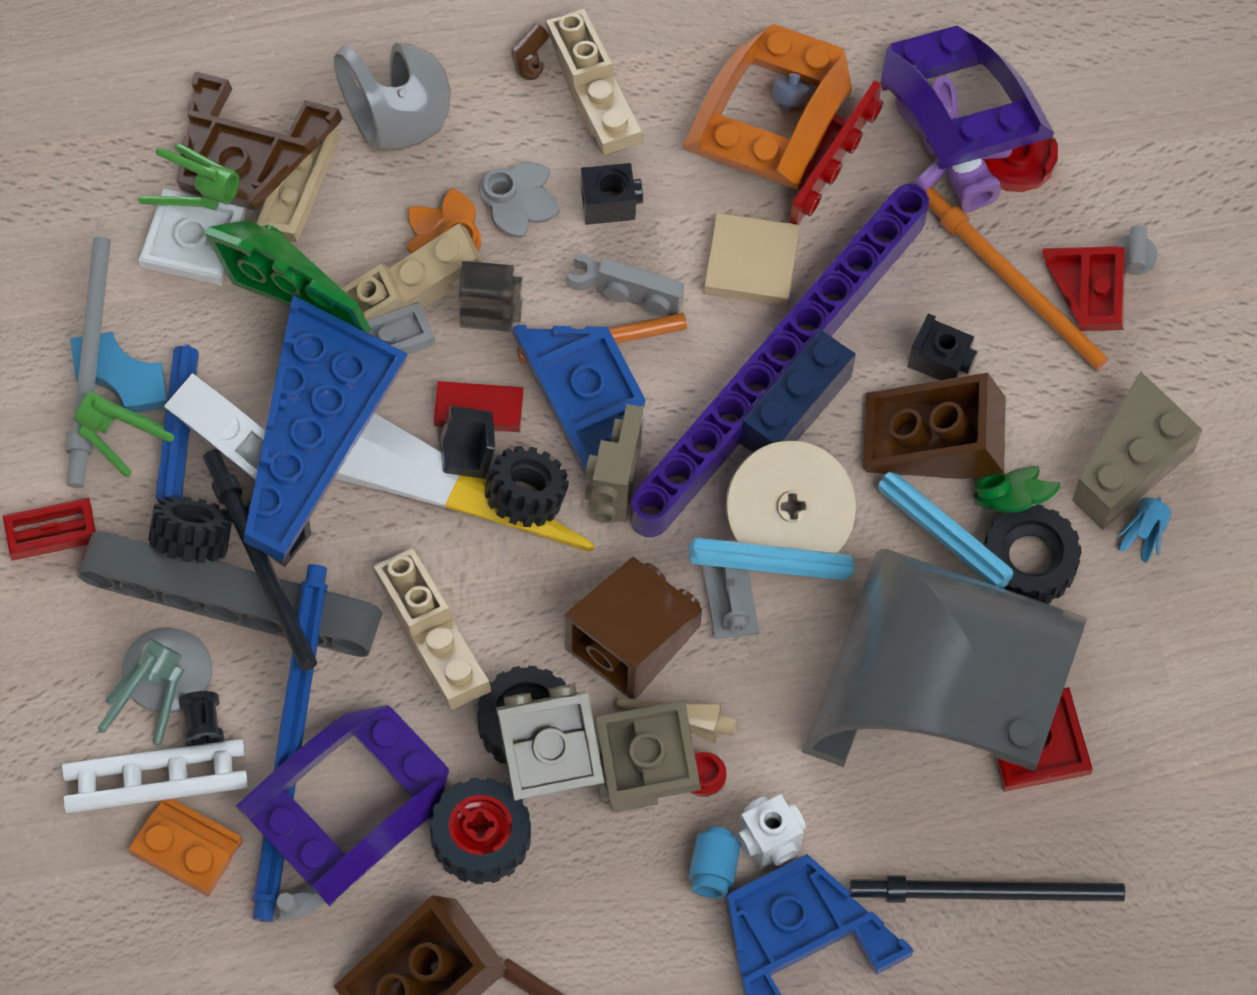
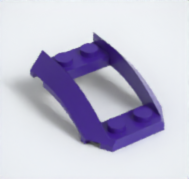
(974, 135)
(299, 836)

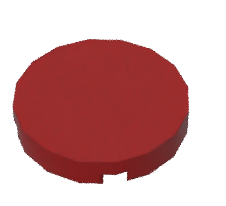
(1026, 166)

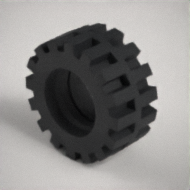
(533, 470)

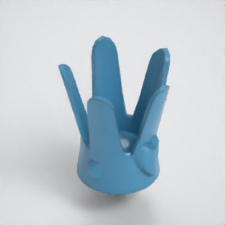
(1148, 523)

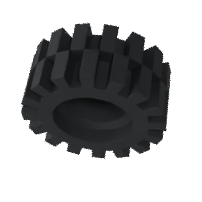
(190, 529)

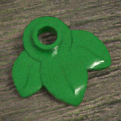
(1014, 490)

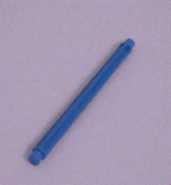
(291, 732)

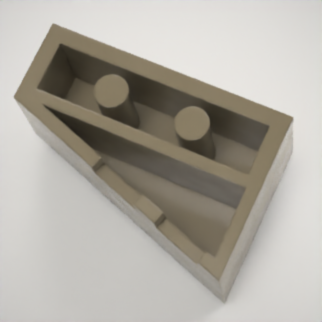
(1135, 453)

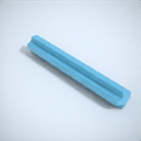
(945, 530)
(770, 559)

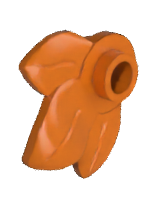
(432, 222)

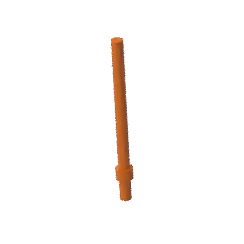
(957, 222)

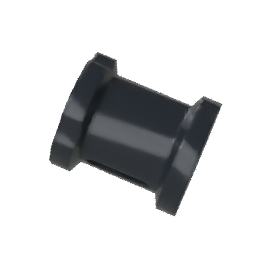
(201, 718)

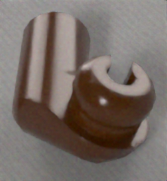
(525, 53)

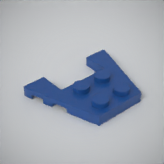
(796, 915)

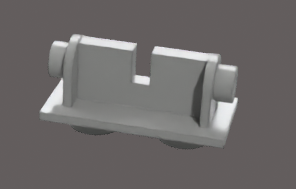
(730, 602)

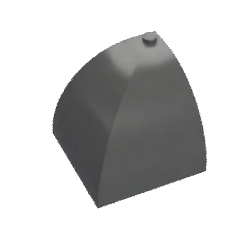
(946, 663)

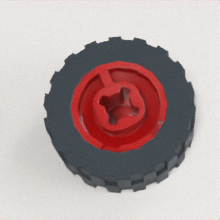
(480, 831)

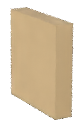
(752, 259)

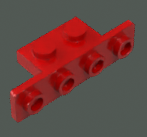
(838, 139)

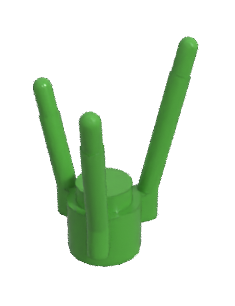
(213, 181)
(99, 415)

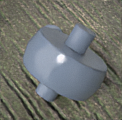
(791, 92)

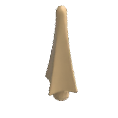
(704, 719)

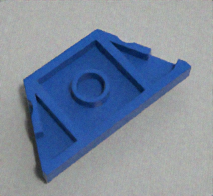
(581, 380)

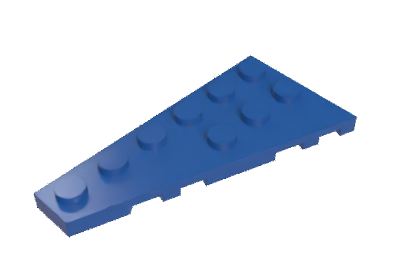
(319, 407)

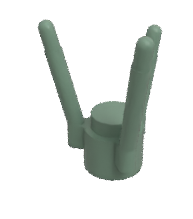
(154, 664)

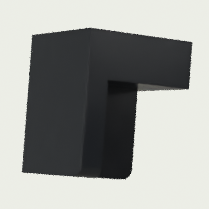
(467, 442)

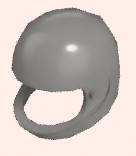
(406, 110)

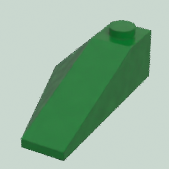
(273, 267)

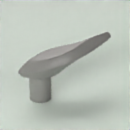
(298, 904)

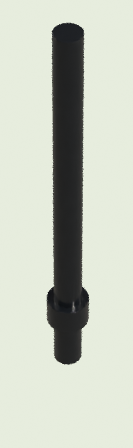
(229, 493)
(897, 889)

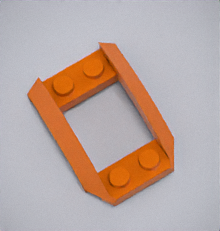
(757, 149)

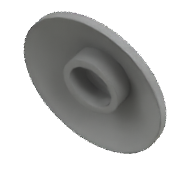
(194, 661)

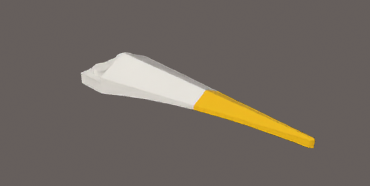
(408, 467)

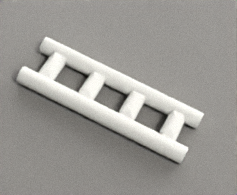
(132, 765)

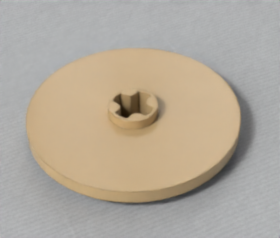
(811, 478)

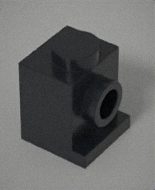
(942, 350)

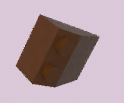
(937, 429)
(428, 954)

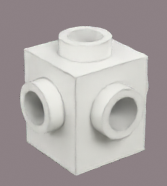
(767, 844)

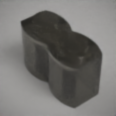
(489, 296)

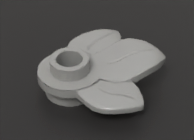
(524, 199)

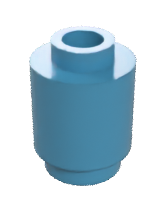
(714, 862)

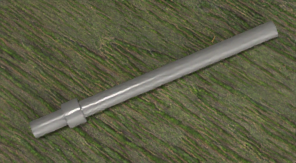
(78, 446)

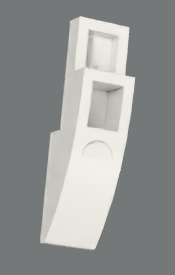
(219, 424)

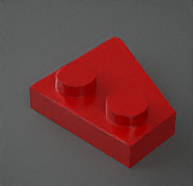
(1090, 284)

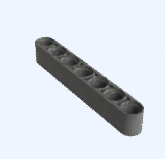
(219, 592)

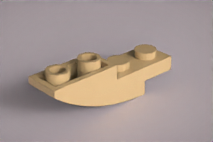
(592, 82)
(416, 278)
(431, 629)

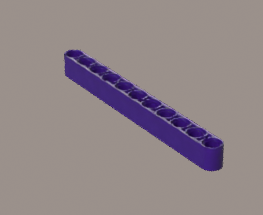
(765, 370)

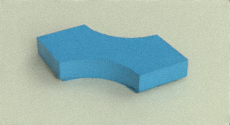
(134, 382)

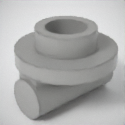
(1139, 250)

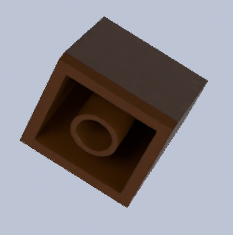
(631, 626)

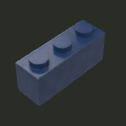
(799, 393)

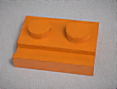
(186, 845)

